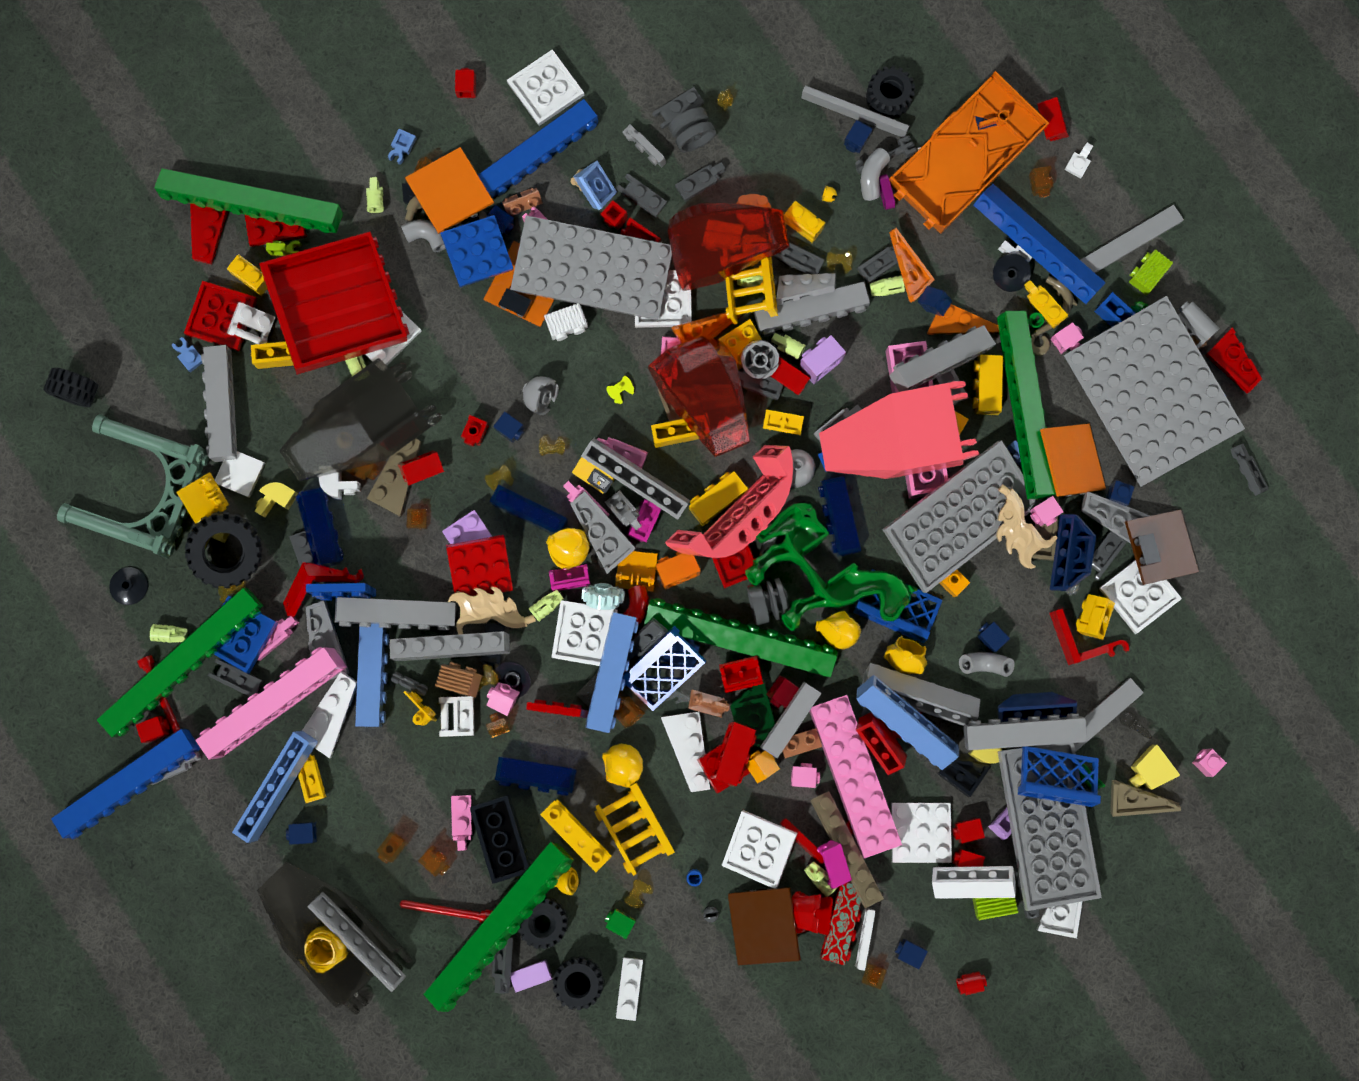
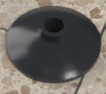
(1007, 263)
(137, 586)
(509, 668)

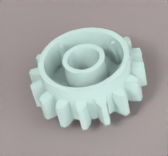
(603, 596)

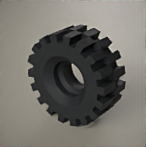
(553, 934)

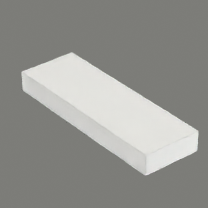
(865, 939)

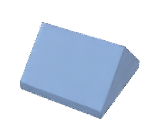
(595, 185)

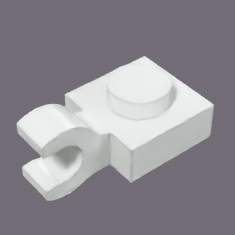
(1079, 162)
(1007, 249)

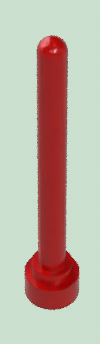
(147, 665)
(481, 916)

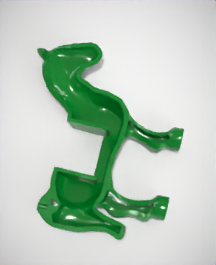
(844, 589)

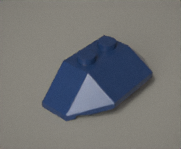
(1072, 553)
(1036, 705)

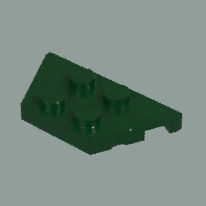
(754, 712)

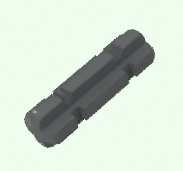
(409, 683)

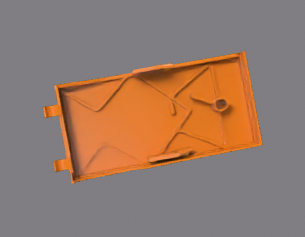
(964, 160)

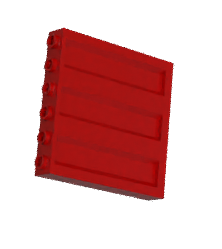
(334, 302)

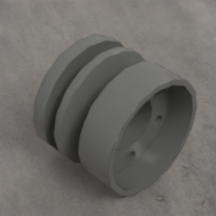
(767, 601)

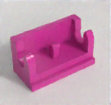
(648, 516)
(569, 578)
(835, 863)

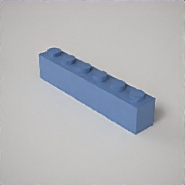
(610, 672)
(371, 676)
(907, 722)
(275, 786)

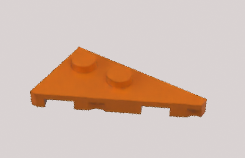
(913, 271)
(959, 321)
(706, 327)

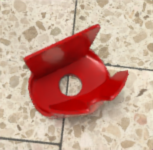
(812, 913)

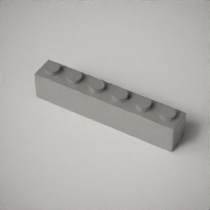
(814, 308)
(942, 359)
(219, 403)
(635, 478)
(394, 612)
(449, 646)
(928, 696)
(1025, 732)

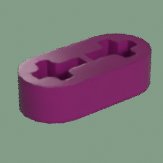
(886, 192)

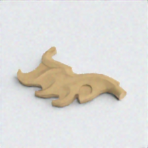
(1017, 532)
(488, 606)

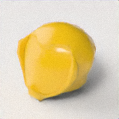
(568, 547)
(839, 630)
(906, 656)
(622, 765)
(324, 949)

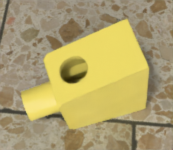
(1152, 769)

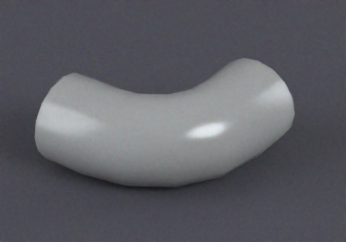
(871, 172)
(423, 229)
(986, 662)

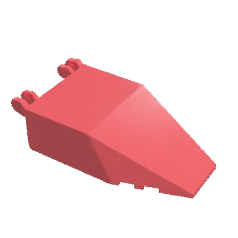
(899, 435)

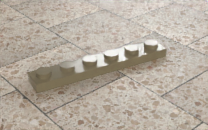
(839, 832)

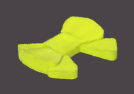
(614, 391)

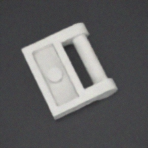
(253, 319)
(463, 716)

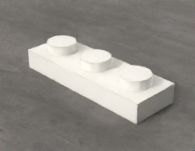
(629, 988)

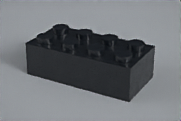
(500, 839)

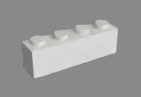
(974, 882)

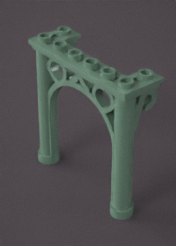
(159, 542)

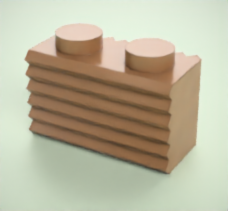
(459, 680)

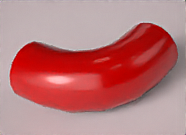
(637, 603)

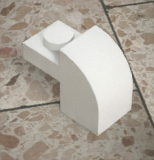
(334, 486)

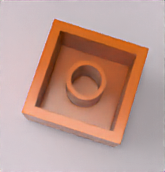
(677, 569)

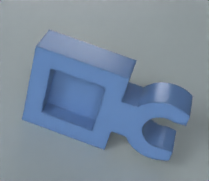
(402, 144)
(189, 356)

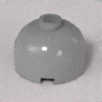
(759, 359)
(539, 393)
(802, 468)

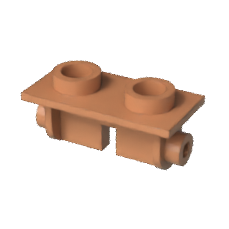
(529, 199)
(707, 703)
(802, 743)

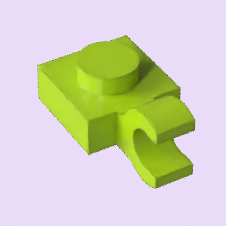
(279, 248)

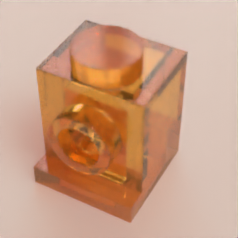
(1041, 181)
(368, 471)
(625, 718)
(398, 846)
(434, 862)

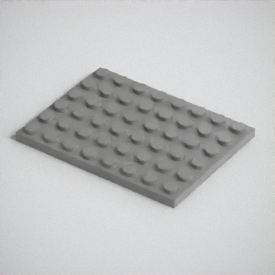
(1153, 391)

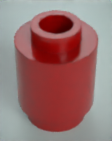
(971, 983)

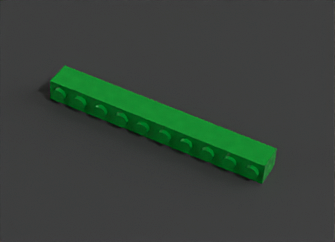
(249, 201)
(1025, 402)
(744, 638)
(180, 662)
(499, 927)

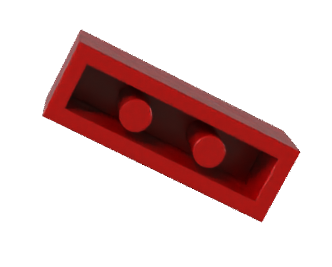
(881, 743)
(733, 754)

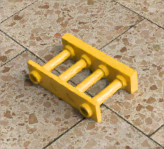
(767, 287)
(654, 828)
(576, 835)

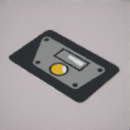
(599, 480)

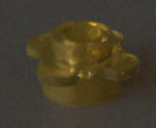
(725, 99)

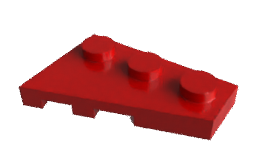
(205, 232)
(1231, 358)
(557, 708)

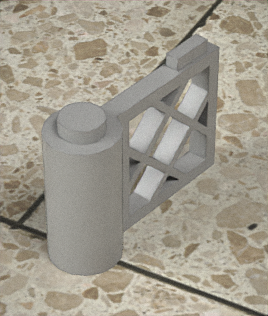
(1197, 322)

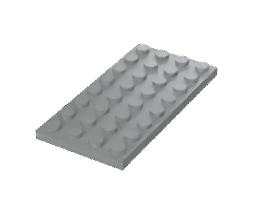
(592, 267)
(956, 517)
(1048, 835)

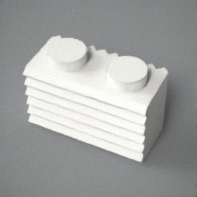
(566, 322)

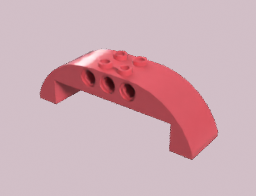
(748, 514)

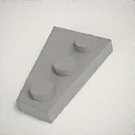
(801, 285)

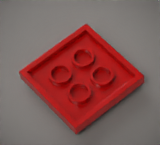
(213, 315)
(479, 565)

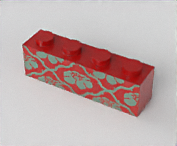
(844, 916)

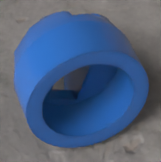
(694, 881)

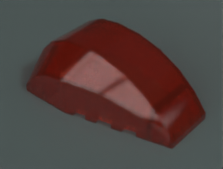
(722, 240)
(704, 390)

